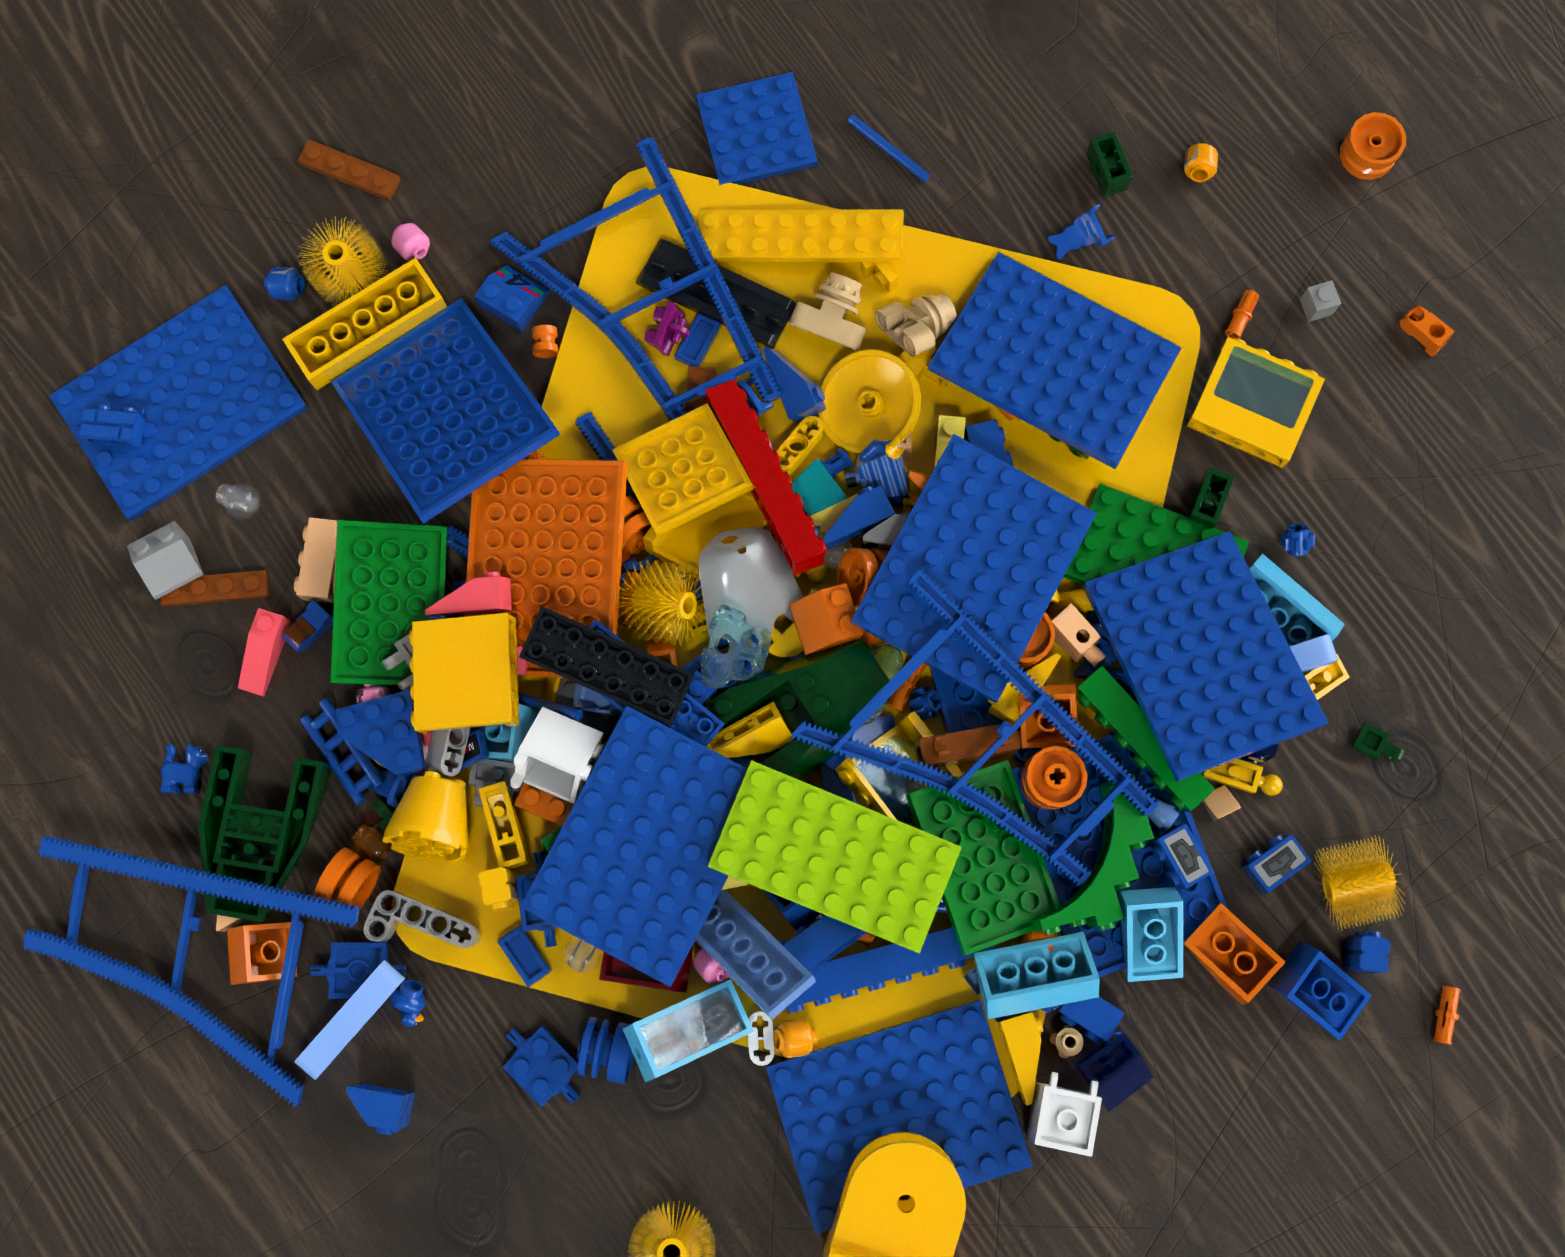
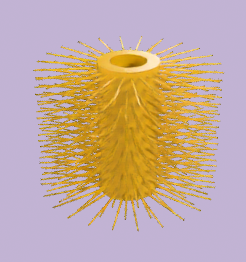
(342, 261)
(663, 602)
(1359, 883)
(667, 1235)

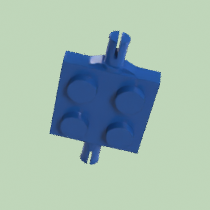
(528, 920)
(351, 966)
(542, 1066)

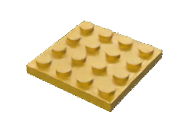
(683, 469)

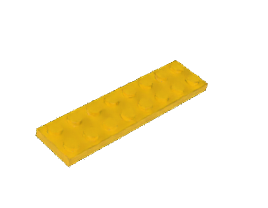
(803, 235)

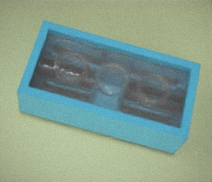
(687, 1030)

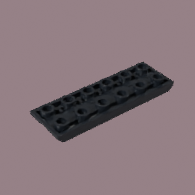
(762, 308)
(606, 665)

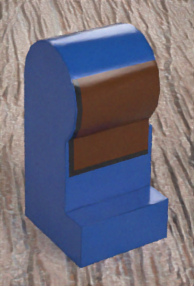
(308, 627)

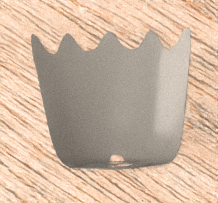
(751, 582)

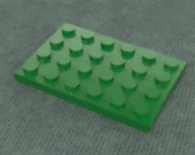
(1131, 533)
(380, 587)
(996, 878)

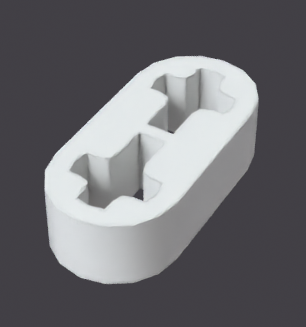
(768, 1039)

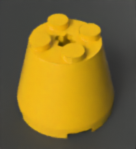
(430, 819)

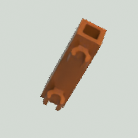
(963, 746)

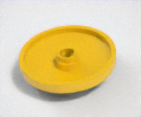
(869, 399)

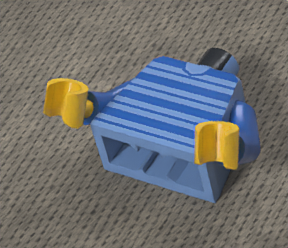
(883, 466)

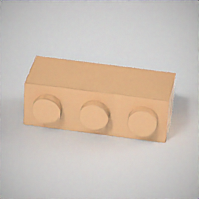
(317, 561)

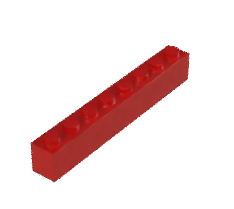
(771, 485)

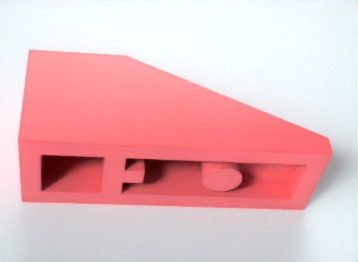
(477, 596)
(262, 651)

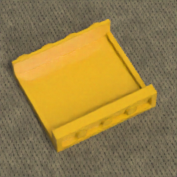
(687, 541)
(464, 672)

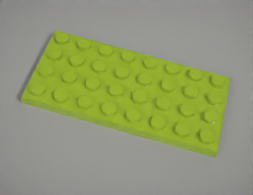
(834, 856)

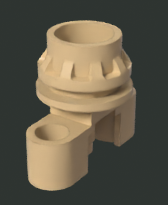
(829, 322)
(918, 326)

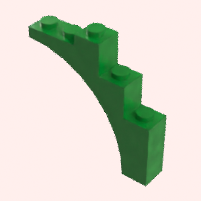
(1114, 869)

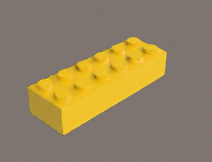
(364, 323)

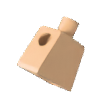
(1070, 628)

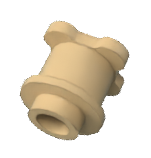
(1059, 1040)

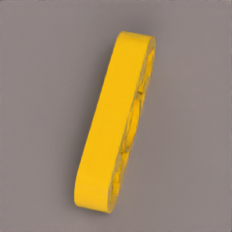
(799, 436)

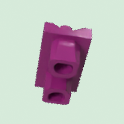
(670, 328)

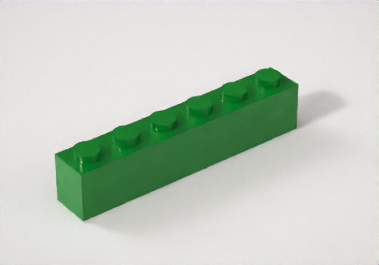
(1131, 730)

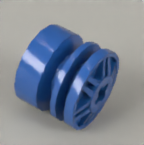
(605, 1050)

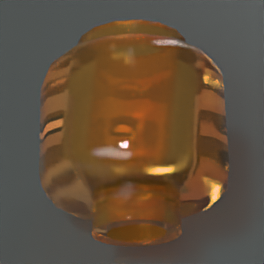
(368, 842)

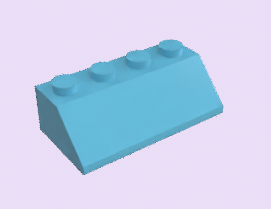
(1292, 606)
(1034, 978)

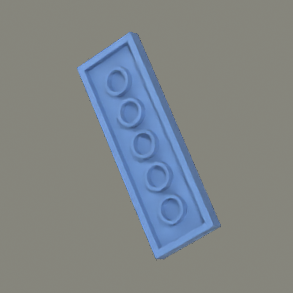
(752, 956)

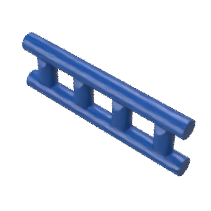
(341, 768)

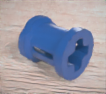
(837, 462)

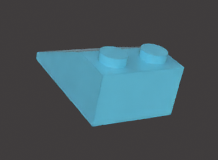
(505, 741)
(1152, 933)

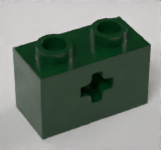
(1109, 164)
(1210, 497)

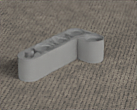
(447, 755)
(426, 923)

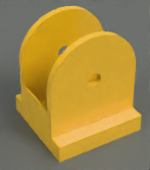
(878, 1223)

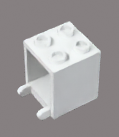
(557, 755)
(1064, 1117)

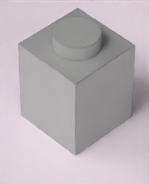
(1320, 301)

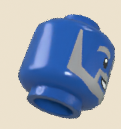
(284, 283)

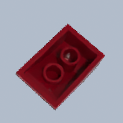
(620, 972)

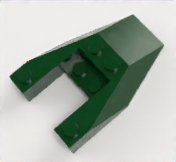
(812, 689)
(252, 840)

